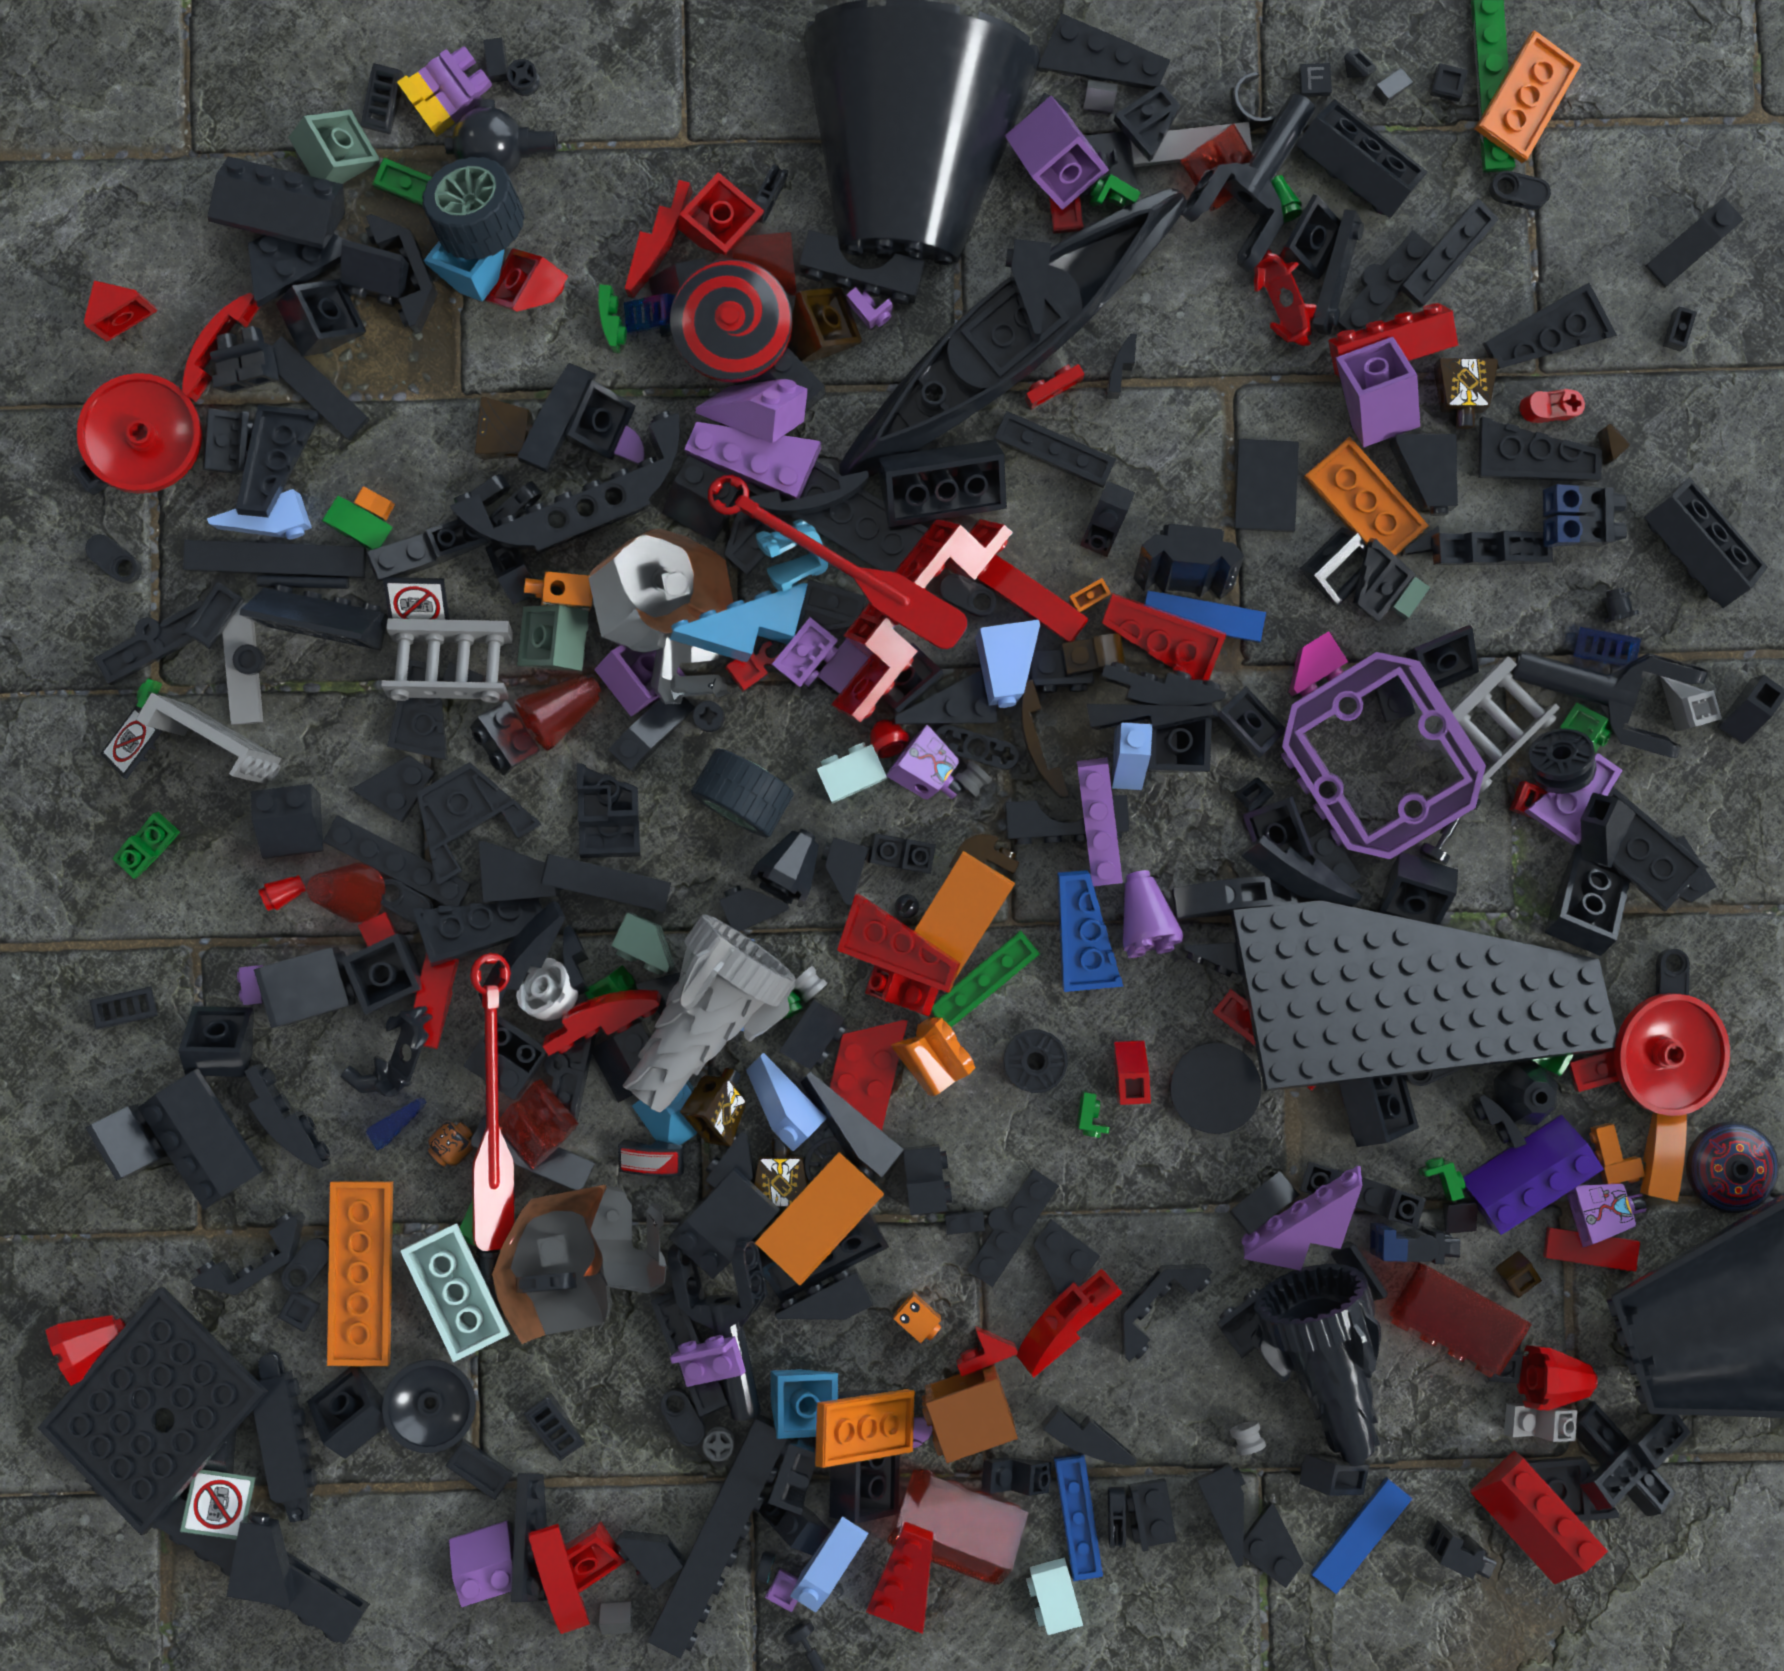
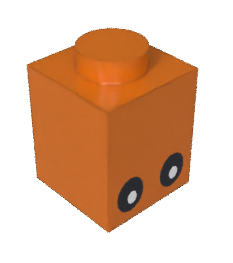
(918, 1318)

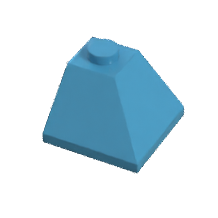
(468, 277)
(668, 1124)
(796, 1398)

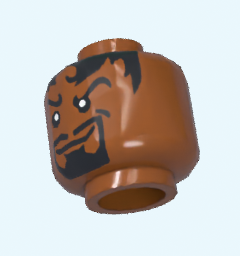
(450, 1143)

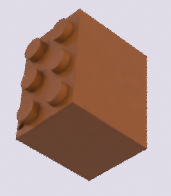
(968, 1414)

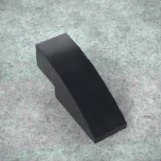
(1087, 1438)

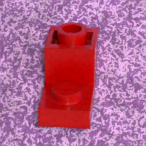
(901, 991)

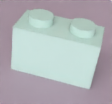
(852, 772)
(1055, 1596)

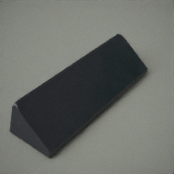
(559, 1167)
(1603, 1440)

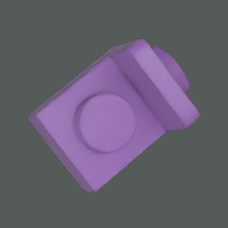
(864, 307)

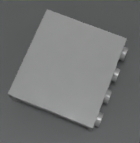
(177, 717)

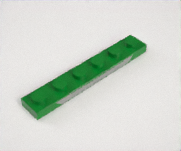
(1491, 68)

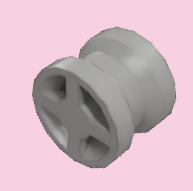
(809, 984)
(1247, 1438)

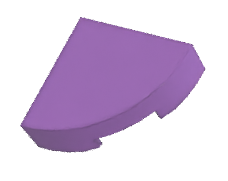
(630, 446)
(921, 1431)

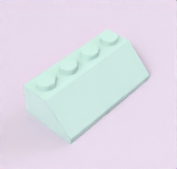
(455, 1292)

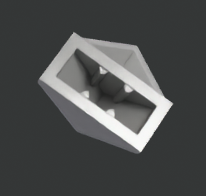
(1689, 704)

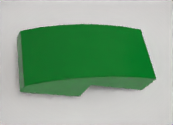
(612, 325)
(356, 523)
(146, 845)

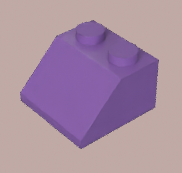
(630, 677)
(482, 1563)

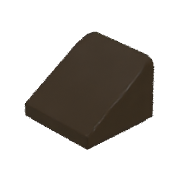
(1611, 443)
(1518, 1274)

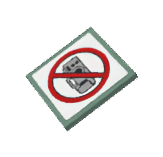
(217, 1504)

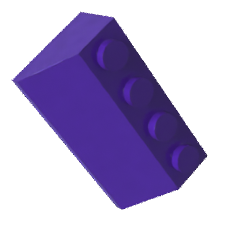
(1532, 1175)

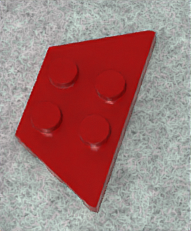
(868, 1068)

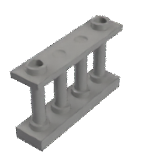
(447, 631)
(1480, 697)

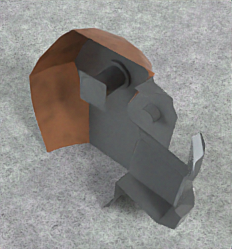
(650, 588)
(582, 1234)

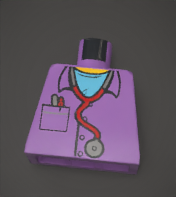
(926, 766)
(1603, 1211)

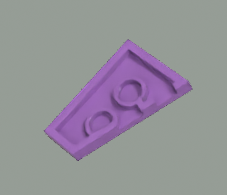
(1563, 811)

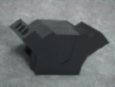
(1189, 561)

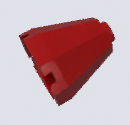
(81, 1343)
(1554, 1379)

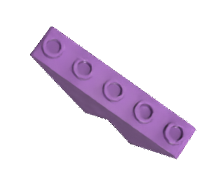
(1316, 1220)

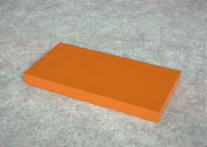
(1528, 96)
(1365, 498)
(964, 908)
(819, 1218)
(864, 1427)

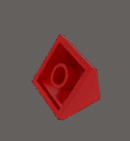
(115, 309)
(593, 1556)

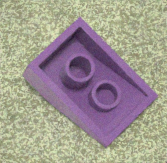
(759, 408)

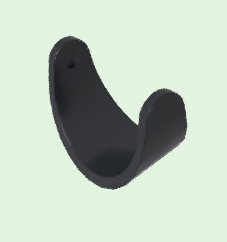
(1239, 111)

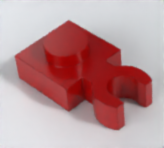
(750, 672)

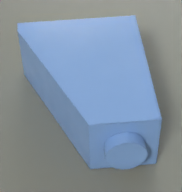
(1006, 660)
(1131, 755)

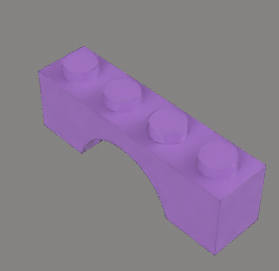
(1099, 821)

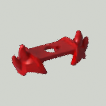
(1294, 319)

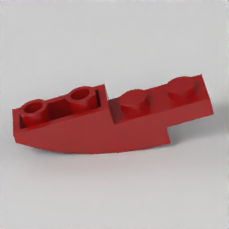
(610, 1011)
(1058, 1325)

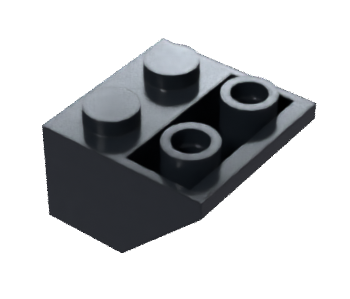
(517, 1059)

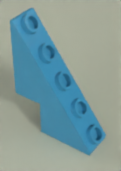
(736, 629)

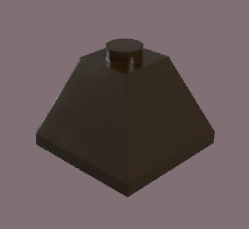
(822, 324)

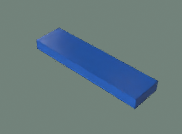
(1235, 621)
(1078, 1517)
(1361, 1535)

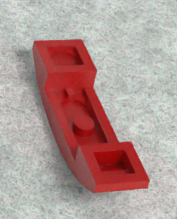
(195, 378)
(558, 1579)

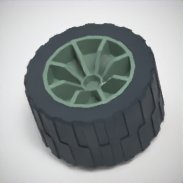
(473, 208)
(742, 792)

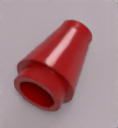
(281, 892)

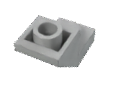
(1551, 1425)

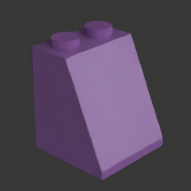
(1056, 153)
(1379, 391)

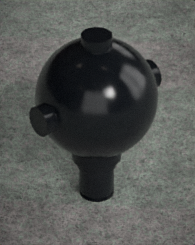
(497, 136)

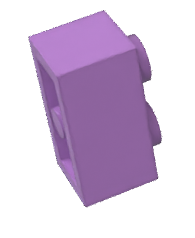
(249, 990)

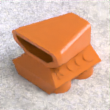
(934, 1056)

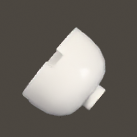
(547, 991)

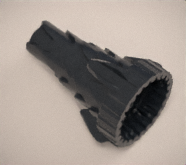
(1328, 1334)

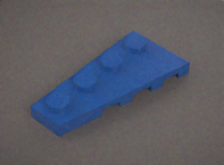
(1084, 940)

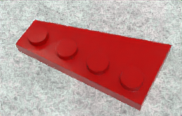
(1165, 636)
(888, 943)
(905, 1580)

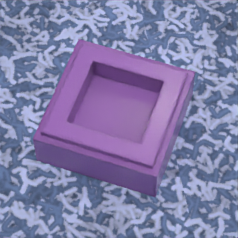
(781, 1589)

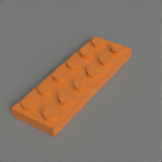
(360, 1273)

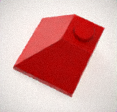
(718, 216)
(526, 282)

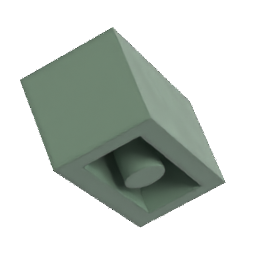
(1410, 598)

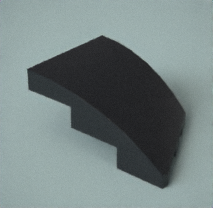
(607, 816)

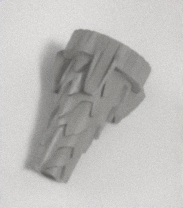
(720, 990)

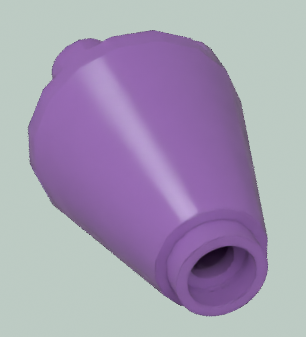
(1147, 917)

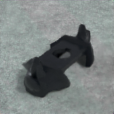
(396, 1072)

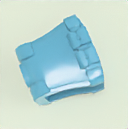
(789, 572)

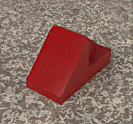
(994, 1350)

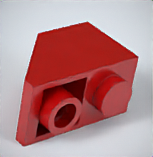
(1131, 1073)

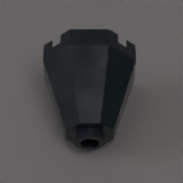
(788, 868)
(1526, 1093)

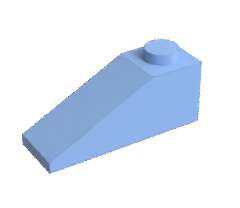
(286, 519)
(785, 1106)
(828, 1564)

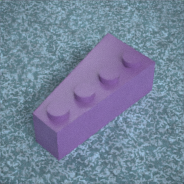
(771, 466)

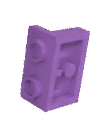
(805, 653)
(709, 1361)

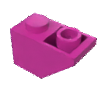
(1315, 661)

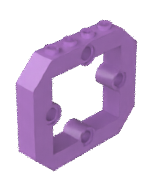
(1404, 829)

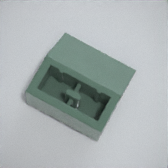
(643, 941)

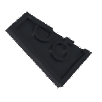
(419, 721)

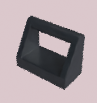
(1329, 558)

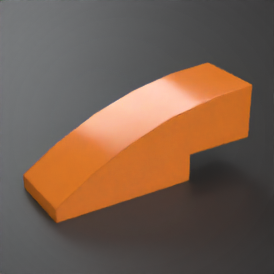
(1664, 1156)

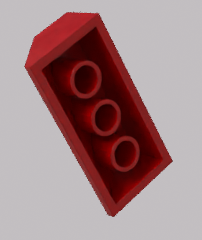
(1538, 1520)

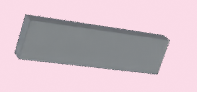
(1183, 141)
(243, 689)

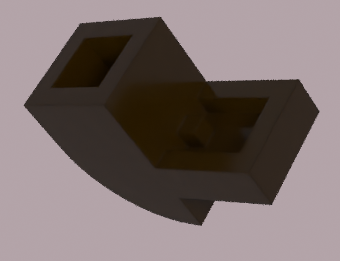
(1093, 653)
(982, 849)

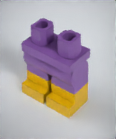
(443, 90)

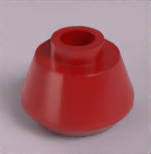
(888, 739)

